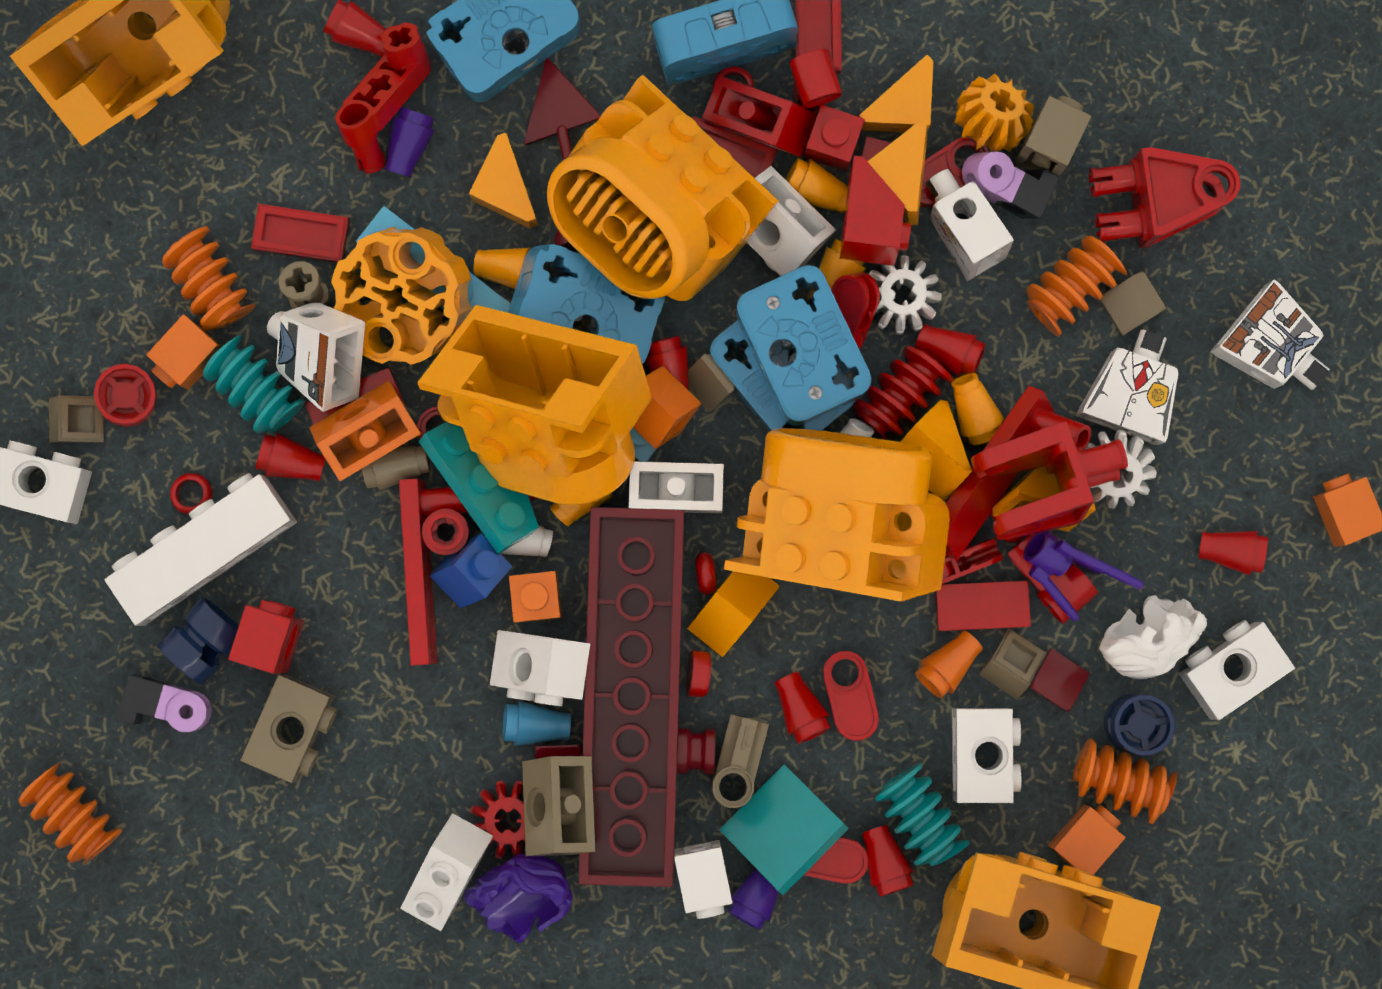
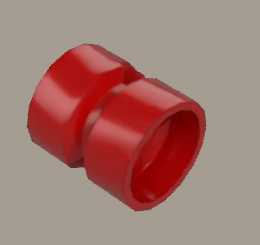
(125, 395)

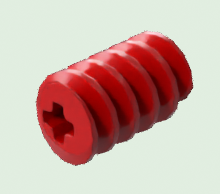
(901, 392)

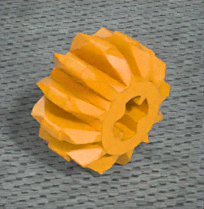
(994, 113)

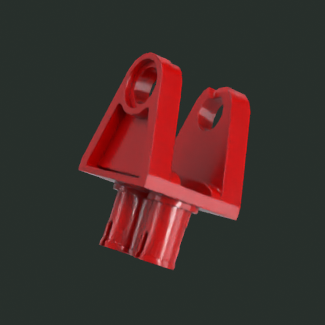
(1164, 192)
(1073, 471)

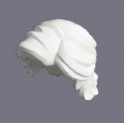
(1157, 643)

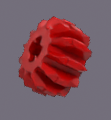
(491, 824)

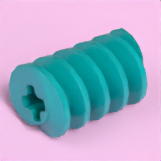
(251, 387)
(921, 818)

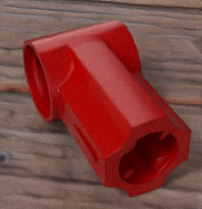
(814, 80)
(1072, 583)

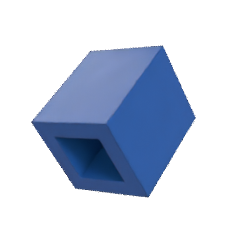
(471, 571)

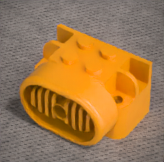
(114, 61)
(654, 198)
(542, 403)
(845, 515)
(1080, 934)

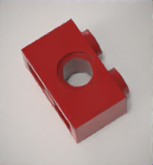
(267, 637)

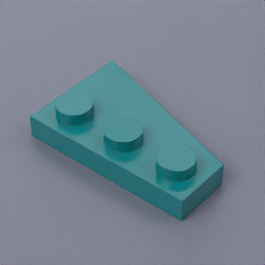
(499, 513)

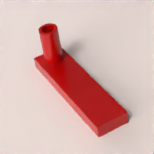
(976, 497)
(416, 506)

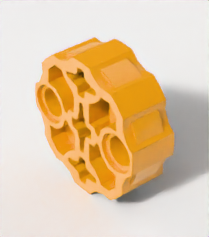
(417, 323)

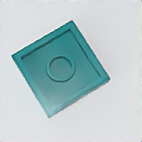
(783, 829)

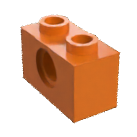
(364, 430)

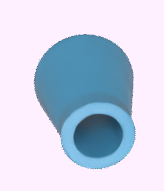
(534, 724)

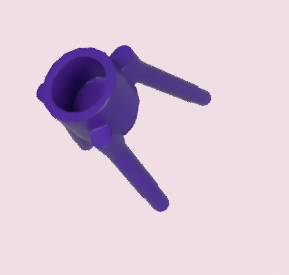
(1054, 556)

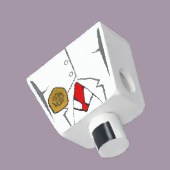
(972, 242)
(1134, 391)

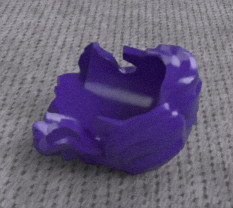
(519, 894)

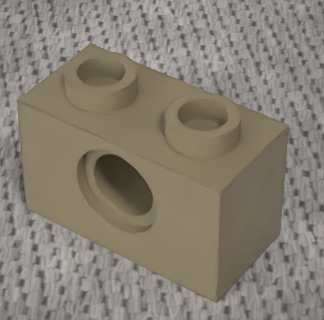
(1053, 135)
(269, 748)
(558, 806)

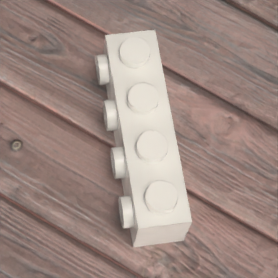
(200, 549)

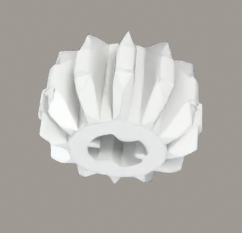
(918, 295)
(1132, 477)

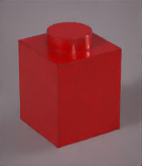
(833, 138)

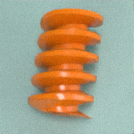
(205, 282)
(1073, 283)
(1123, 780)
(68, 815)

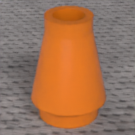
(947, 666)

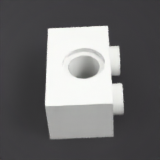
(798, 230)
(64, 485)
(677, 486)
(1262, 666)
(539, 667)
(969, 731)
(446, 872)
(703, 879)

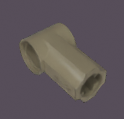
(739, 756)

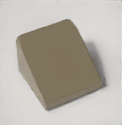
(1132, 303)
(709, 383)
(75, 420)
(1013, 664)

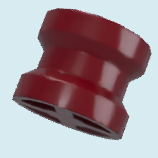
(696, 751)

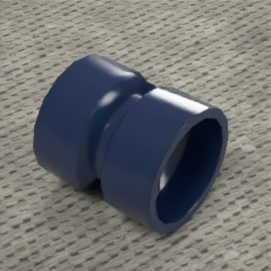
(201, 641)
(1139, 724)

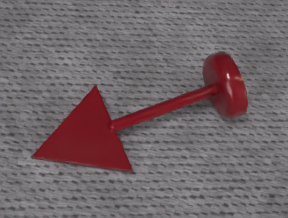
(555, 112)

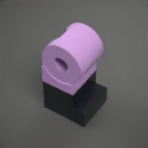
(1010, 188)
(181, 707)

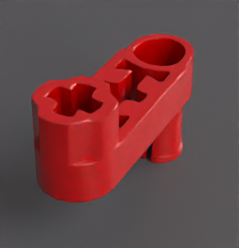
(383, 94)

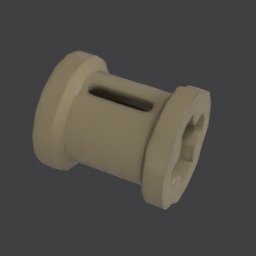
(300, 289)

